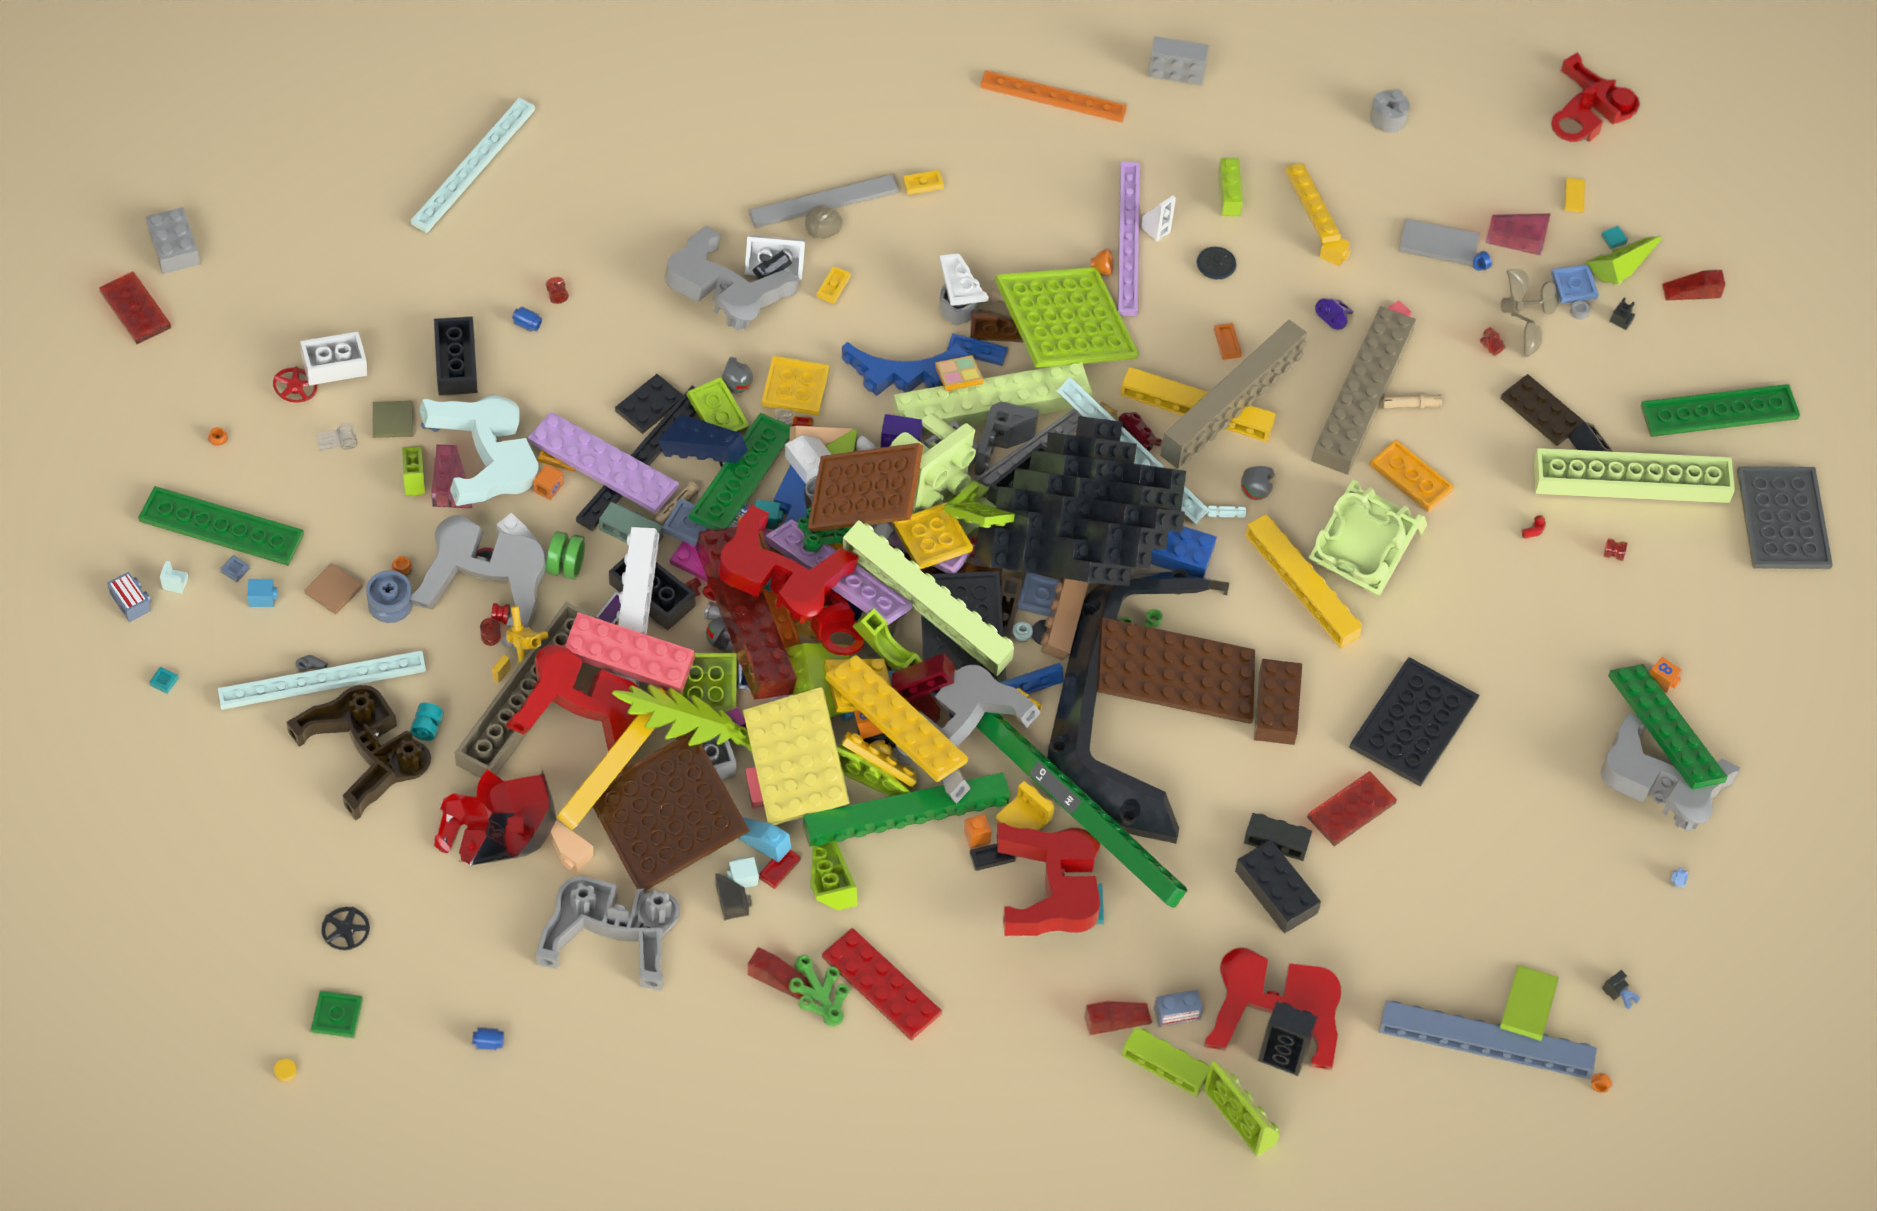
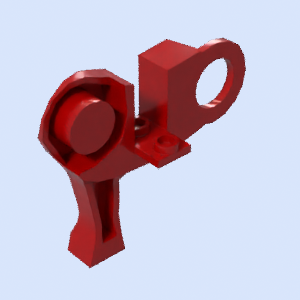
(1609, 100)
(836, 618)

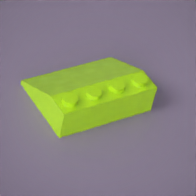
(809, 669)
(713, 680)
(1240, 1109)

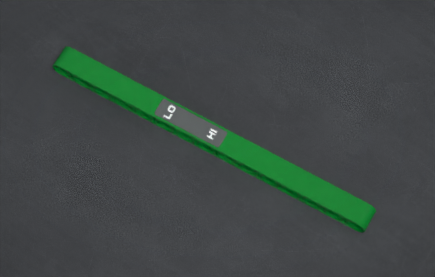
(1082, 808)

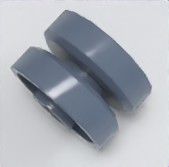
(389, 596)

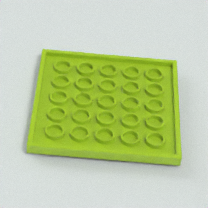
(1066, 317)

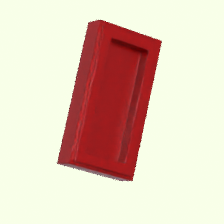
(776, 871)

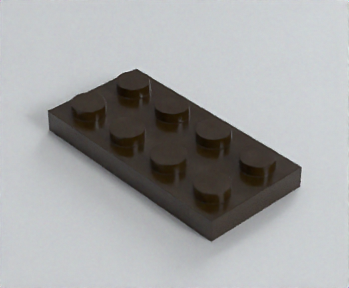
(1542, 409)

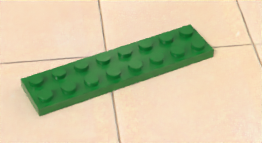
(1720, 410)
(739, 480)
(221, 525)
(1667, 726)

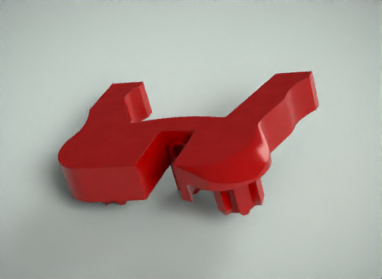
(798, 589)
(556, 677)
(1071, 900)
(1305, 988)

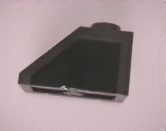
(732, 898)

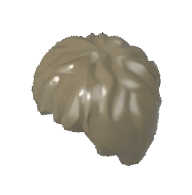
(823, 222)

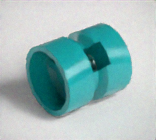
(426, 721)

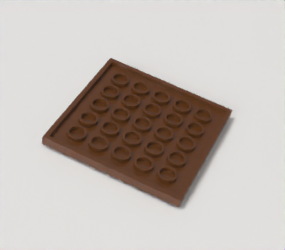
(668, 812)

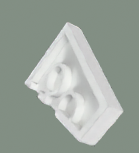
(959, 282)

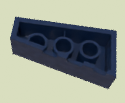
(702, 440)

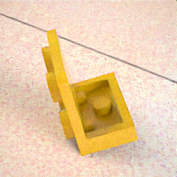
(1027, 809)

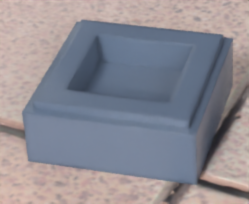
(235, 568)

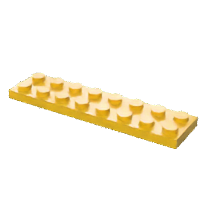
(896, 718)

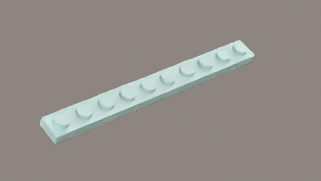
(472, 165)
(1088, 407)
(321, 680)

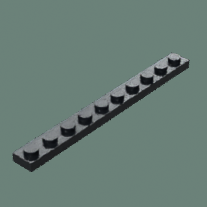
(645, 452)

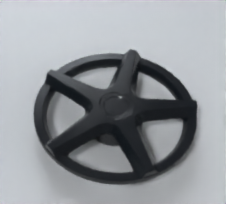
(345, 928)

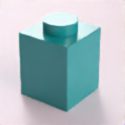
(773, 509)

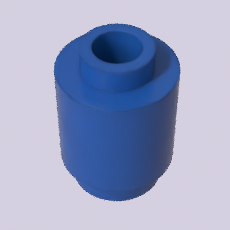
(527, 319)
(488, 1038)

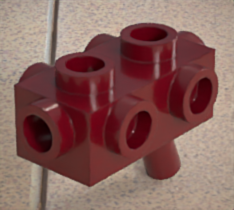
(1139, 430)

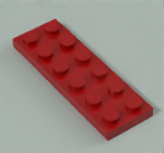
(882, 984)

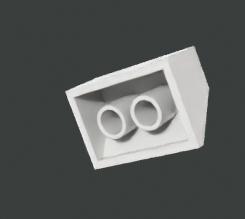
(765, 247)

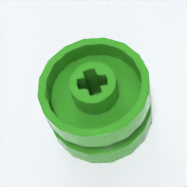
(565, 555)

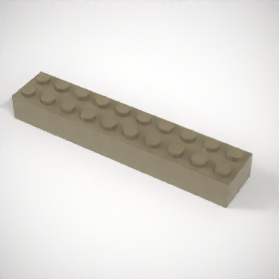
(1363, 390)
(1233, 394)
(490, 741)

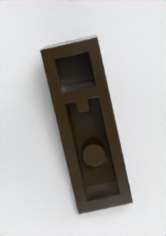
(1010, 594)

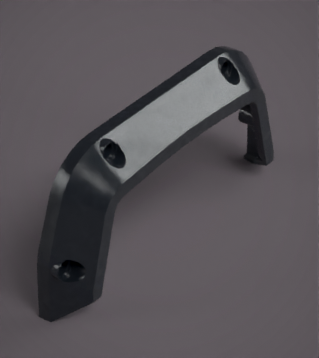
(1109, 788)

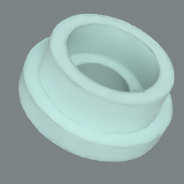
(1019, 635)

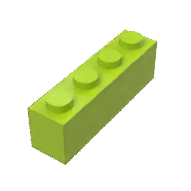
(1166, 1061)

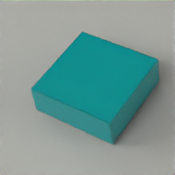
(1614, 237)
(163, 680)

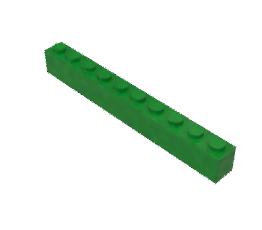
(903, 810)

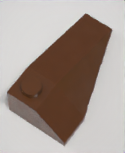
(993, 327)

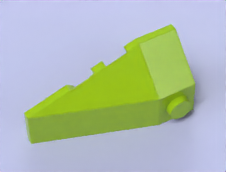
(1622, 261)
(868, 774)
(831, 878)

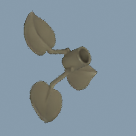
(1518, 286)

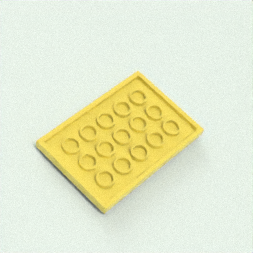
(796, 756)

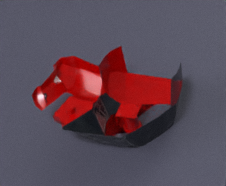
(502, 820)

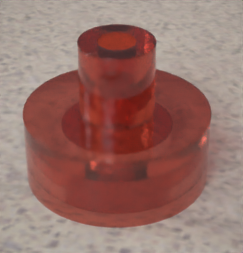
(693, 584)

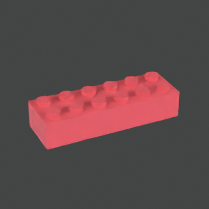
(630, 653)

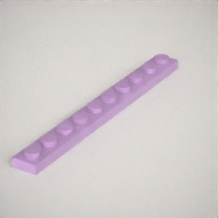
(1128, 239)

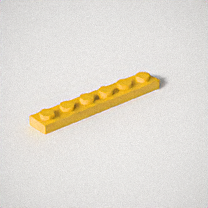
(1312, 203)

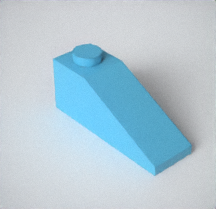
(767, 839)

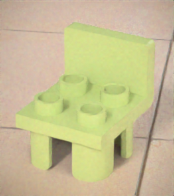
(944, 466)
(1365, 538)

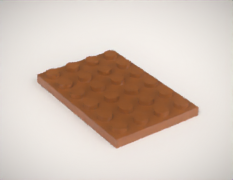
(865, 487)

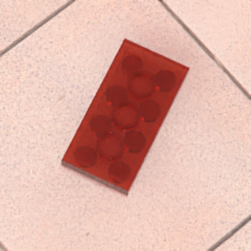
(135, 307)
(1351, 808)

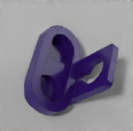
(1333, 312)

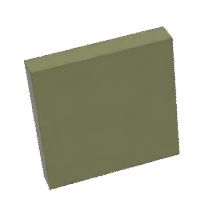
(392, 419)

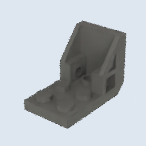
(1016, 425)

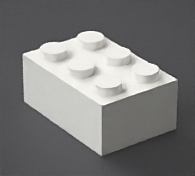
(333, 358)

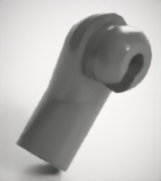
(310, 661)

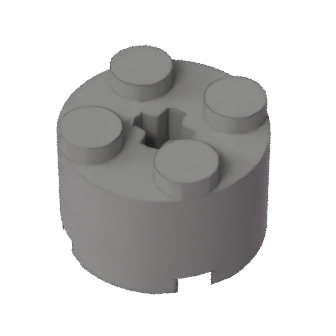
(1389, 110)
(955, 314)

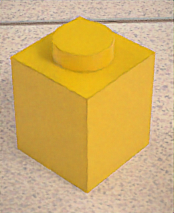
(1335, 251)

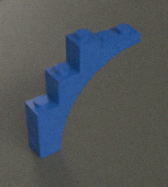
(904, 374)
(792, 496)

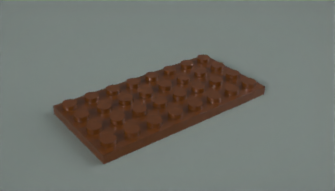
(1176, 670)

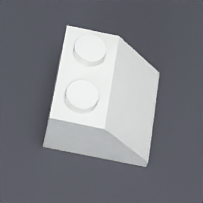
(805, 455)

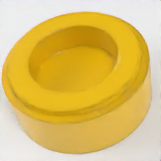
(285, 1070)

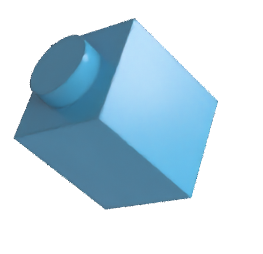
(261, 592)

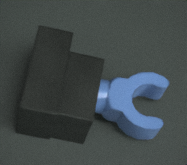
(1617, 986)

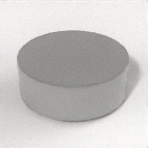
(1579, 309)

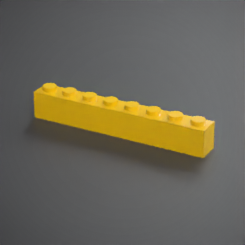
(1181, 398)
(1303, 580)

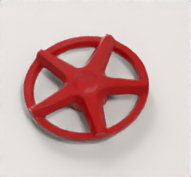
(294, 385)

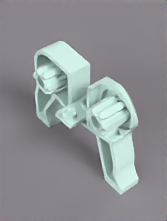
(508, 463)

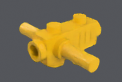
(523, 637)

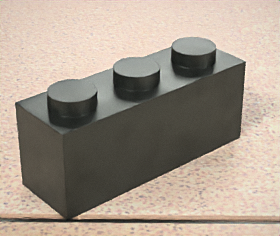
(1289, 838)

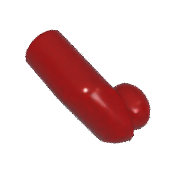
(1536, 529)

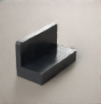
(1588, 438)

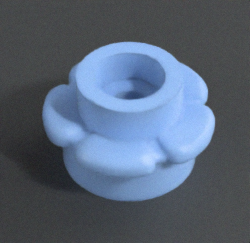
(1679, 877)

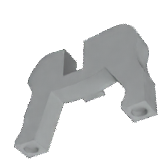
(740, 300)
(513, 560)
(968, 699)
(1635, 774)
(591, 905)

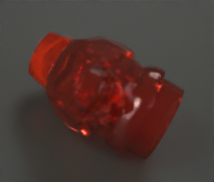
(1492, 341)

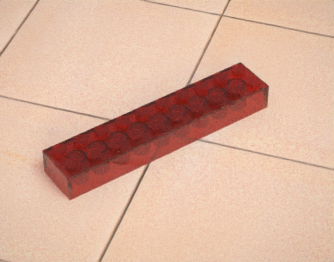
(748, 624)

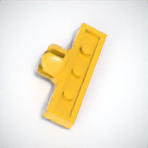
(881, 756)

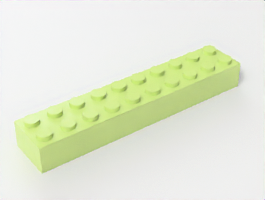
(972, 404)
(1633, 475)
(929, 598)

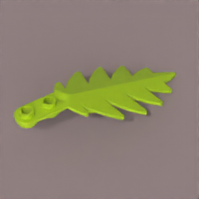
(684, 716)

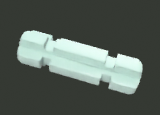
(1227, 511)

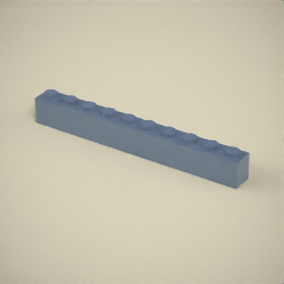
(1487, 1039)

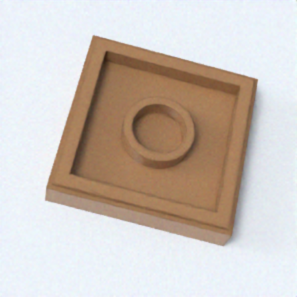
(333, 588)

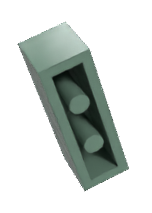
(619, 520)

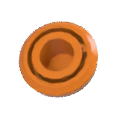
(1103, 262)

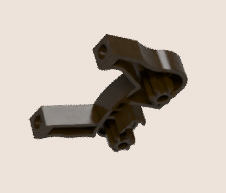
(366, 717)

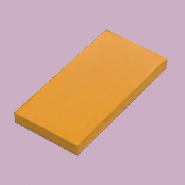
(1412, 475)

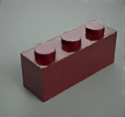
(923, 677)

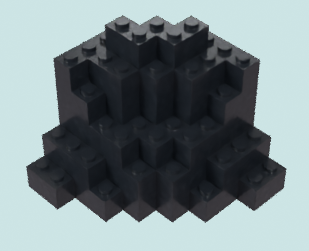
(1084, 509)

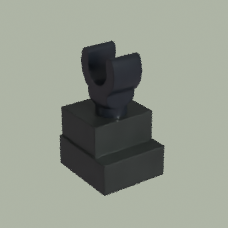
(1623, 314)

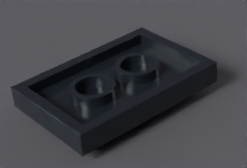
(648, 403)

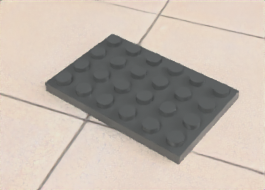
(1784, 518)

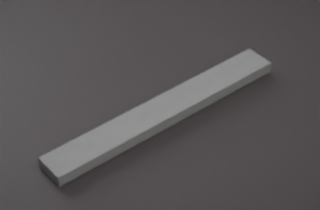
(832, 198)
(1064, 425)

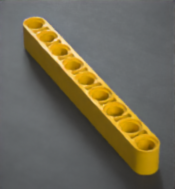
(606, 771)

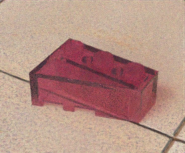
(1519, 231)
(446, 468)

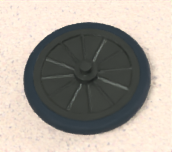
(1216, 263)

